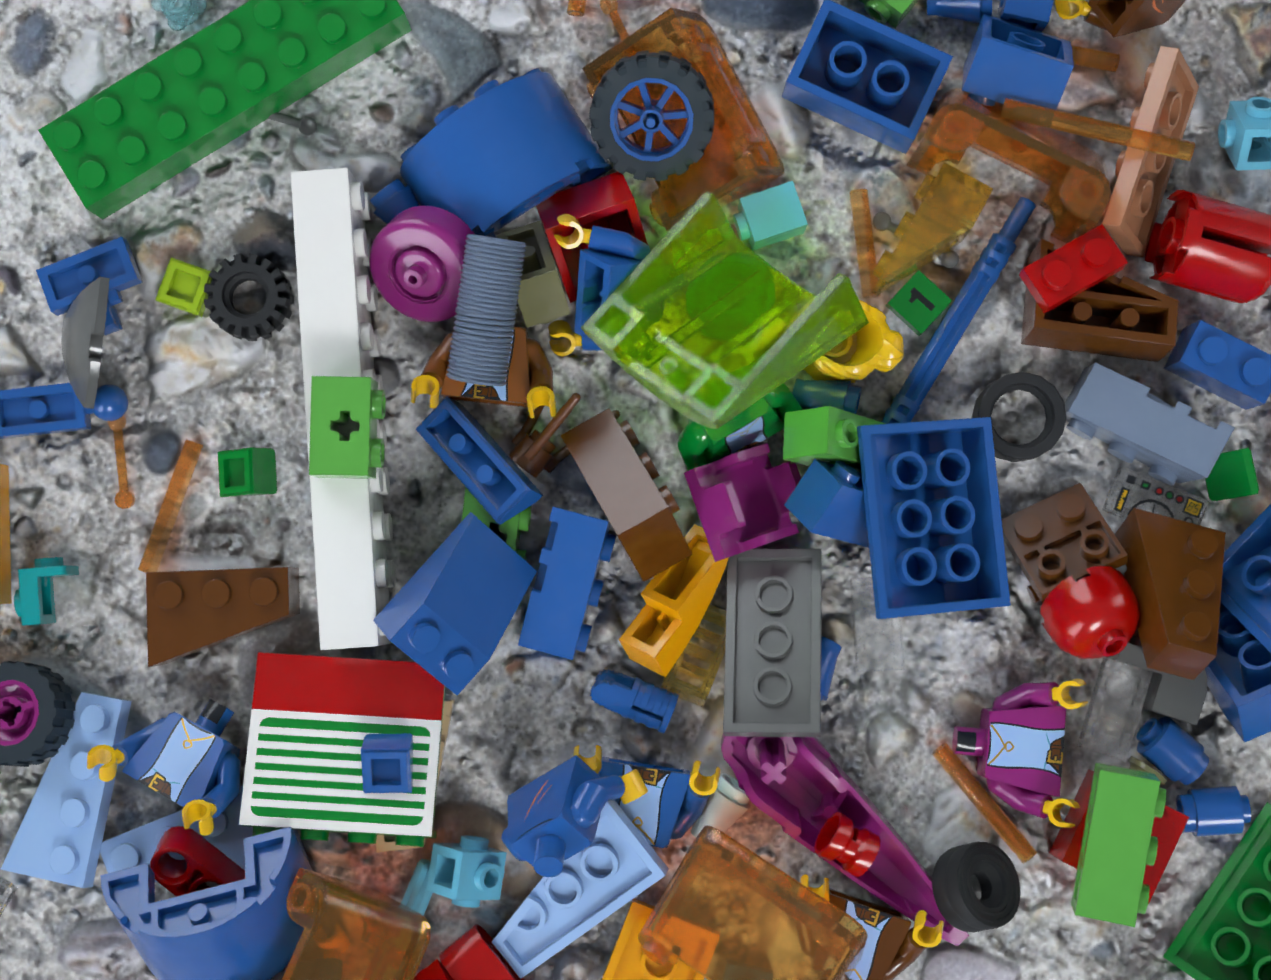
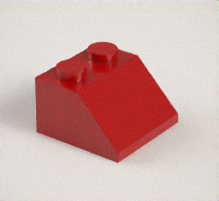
(600, 203)

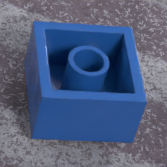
(1016, 64)

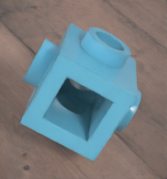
(1247, 134)
(476, 873)

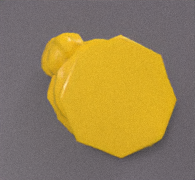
(862, 352)

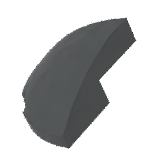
(83, 340)

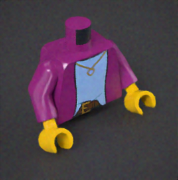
(1023, 747)

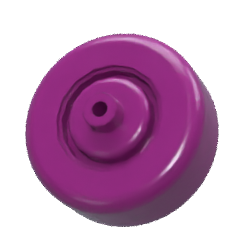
(420, 262)

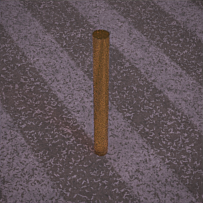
(1098, 129)

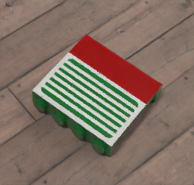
(309, 741)

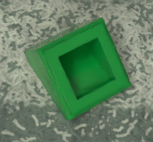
(247, 472)
(1232, 476)

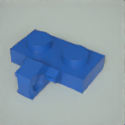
(70, 276)

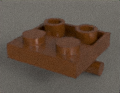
(1060, 540)

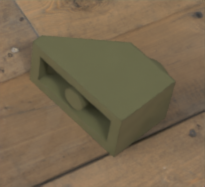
(541, 290)

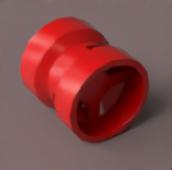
(847, 844)

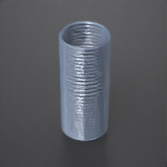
(486, 293)

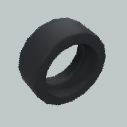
(1052, 404)

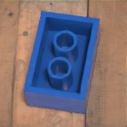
(866, 76)

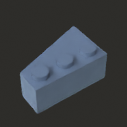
(1143, 426)

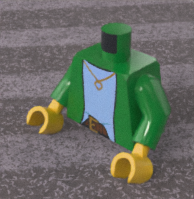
(755, 424)

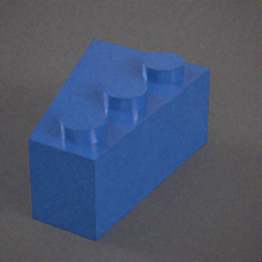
(566, 584)

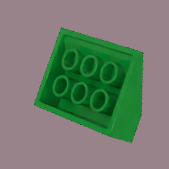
(1232, 923)

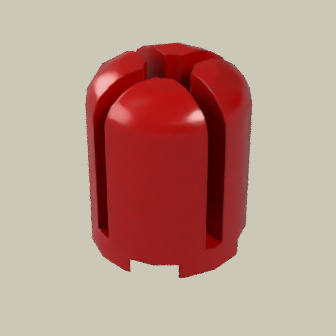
(1212, 248)

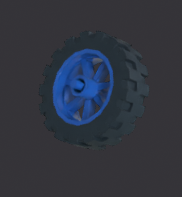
(649, 161)

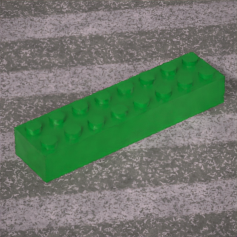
(212, 92)

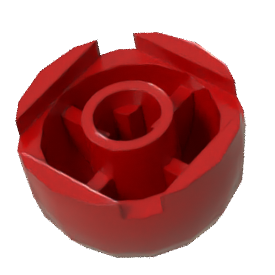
(1093, 614)

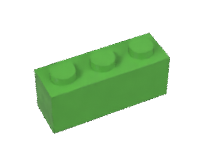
(1117, 845)

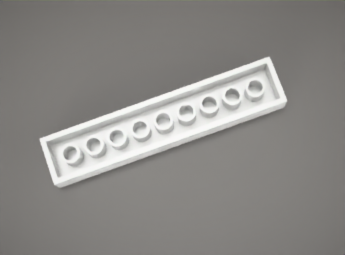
(340, 341)

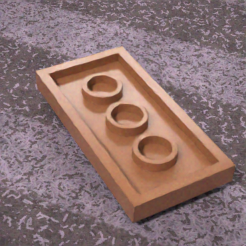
(1144, 174)

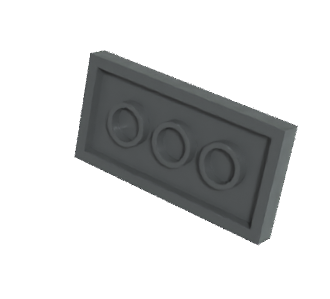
(773, 644)

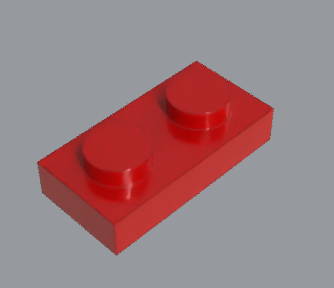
(1073, 268)

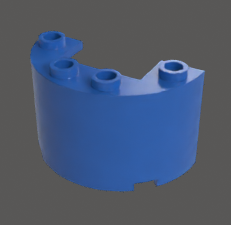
(502, 153)
(219, 931)

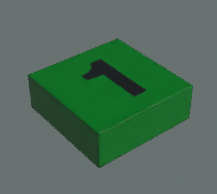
(918, 303)

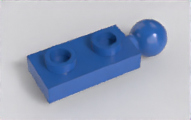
(55, 409)

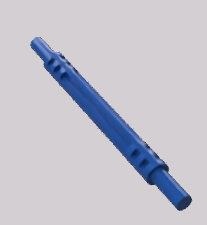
(958, 317)

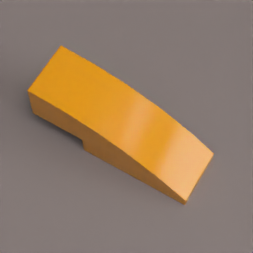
(674, 607)

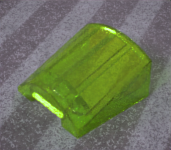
(716, 322)

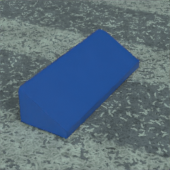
(478, 461)

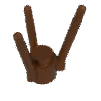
(535, 450)

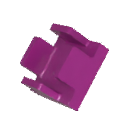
(743, 500)

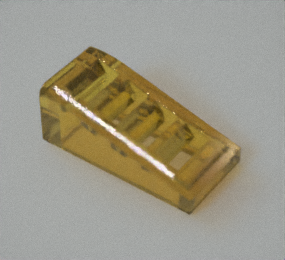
(686, 690)

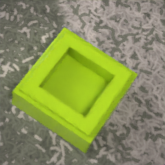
(184, 287)

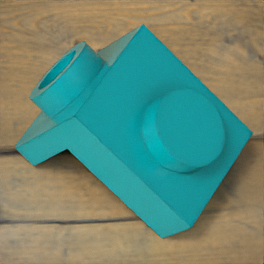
(35, 595)

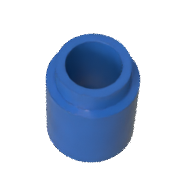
(1172, 750)
(1214, 810)

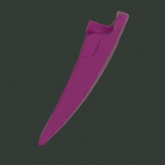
(803, 787)

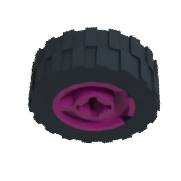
(44, 713)

